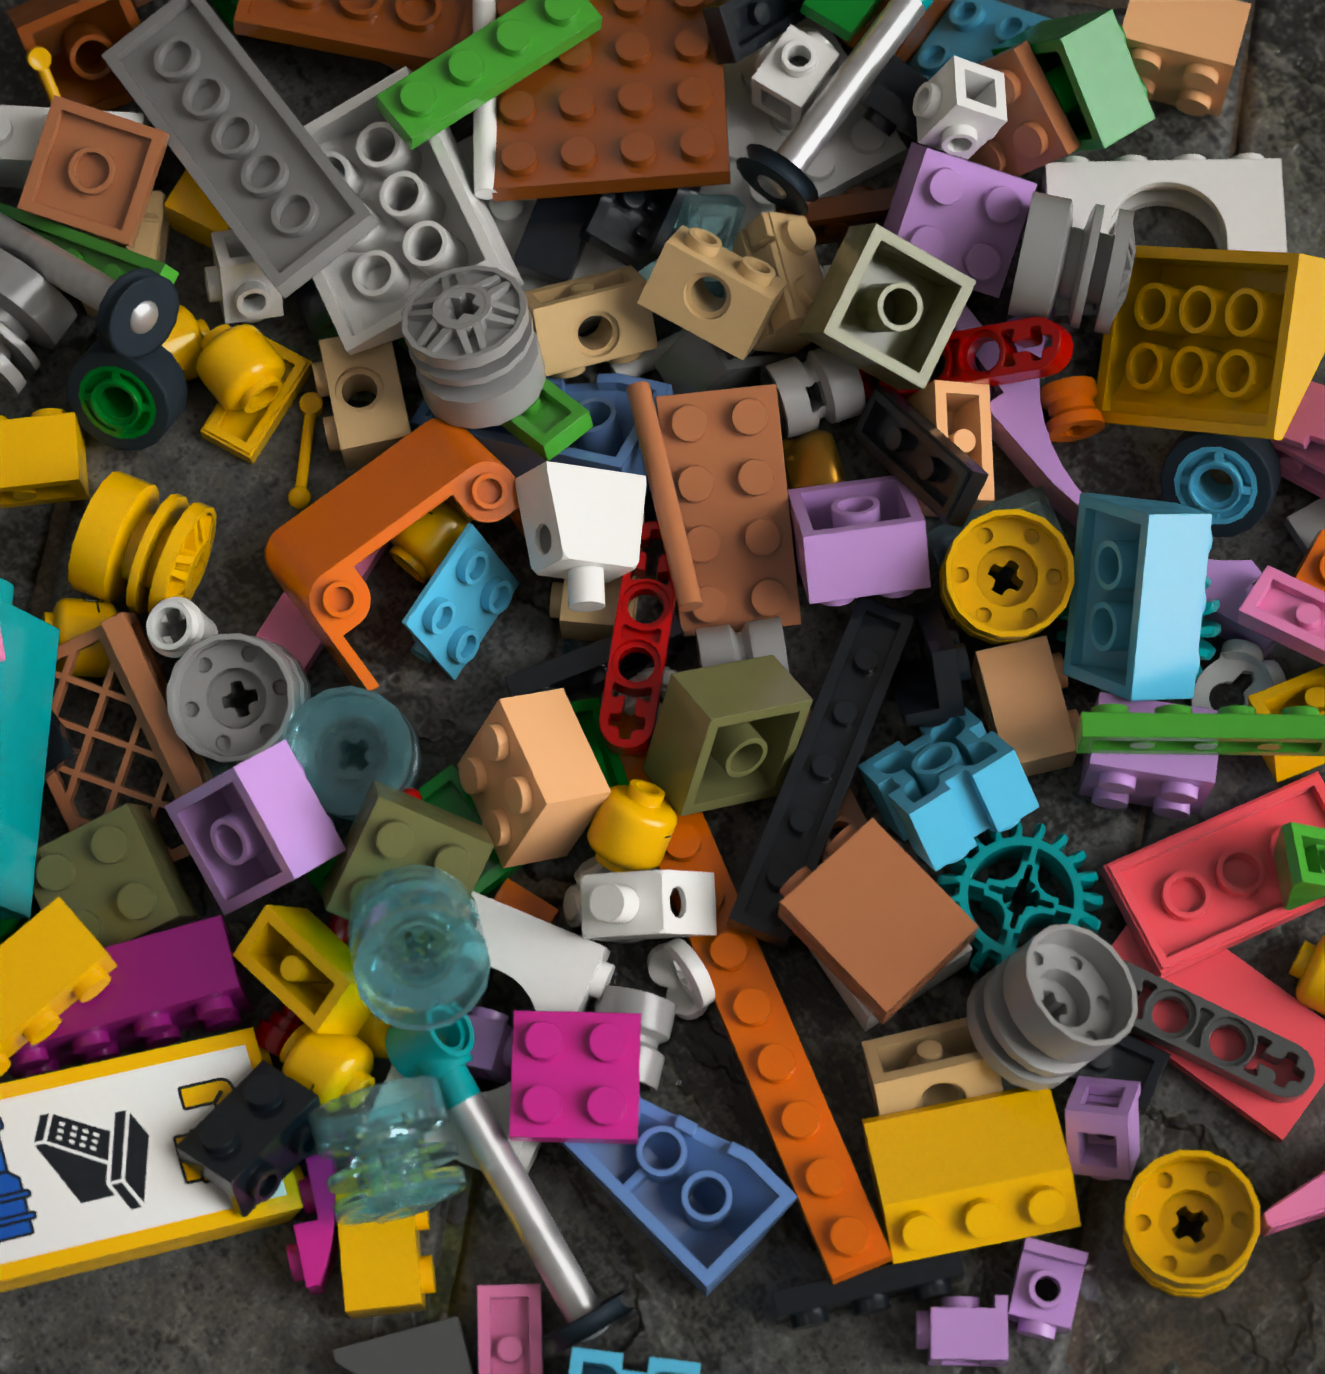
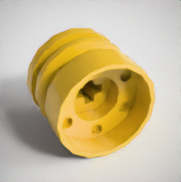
(140, 546)
(1040, 567)
(1199, 1188)

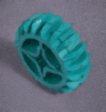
(992, 894)

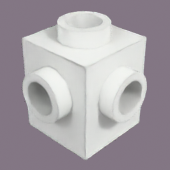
(792, 74)
(960, 107)
(239, 282)

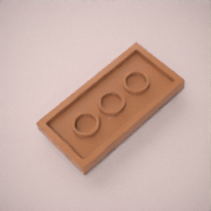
(733, 504)

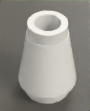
(176, 626)

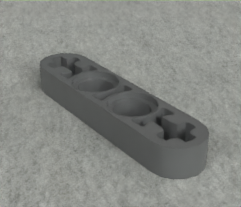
(1202, 1021)

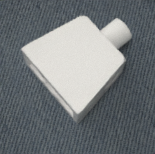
(581, 526)
(638, 905)

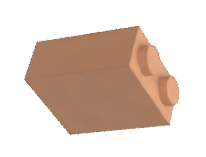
(875, 918)

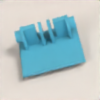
(971, 32)
(460, 603)

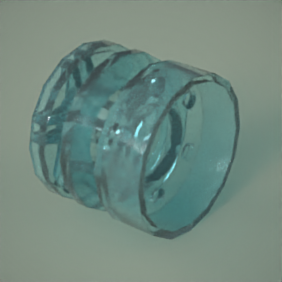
(359, 717)
(418, 980)
(384, 1138)

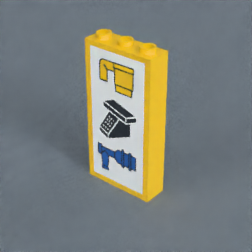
(97, 1163)

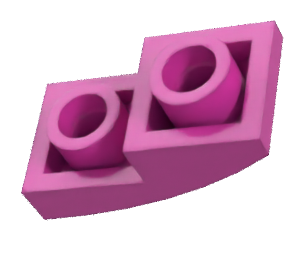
(317, 1240)

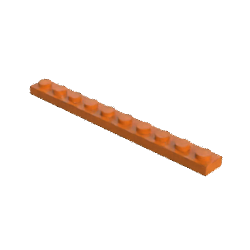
(774, 1060)

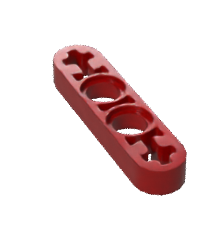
(1011, 365)
(632, 637)

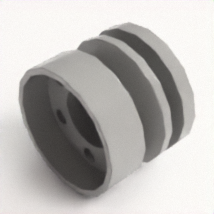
(1072, 263)
(28, 312)
(474, 346)
(209, 679)
(1052, 1007)

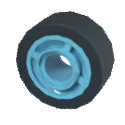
(1247, 460)

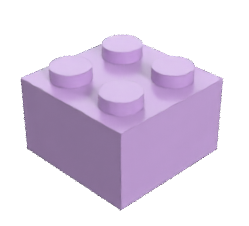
(961, 213)
(858, 540)
(1166, 782)
(255, 827)

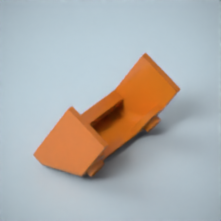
(321, 545)

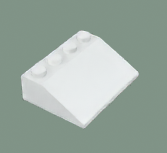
(423, 215)

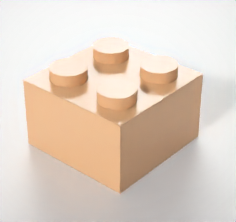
(1186, 49)
(533, 777)

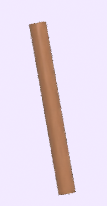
(664, 496)

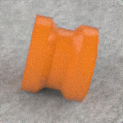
(1071, 409)

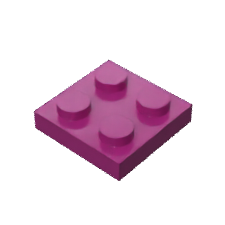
(575, 1077)

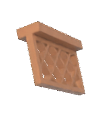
(146, 692)

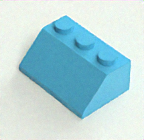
(1137, 596)

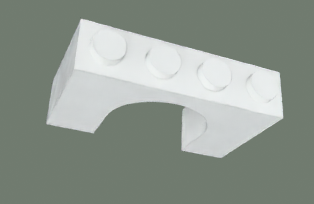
(1232, 197)
(556, 972)

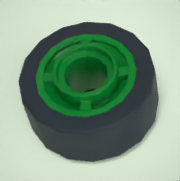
(124, 399)

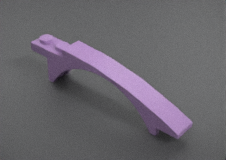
(1023, 437)

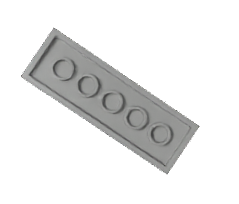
(240, 142)

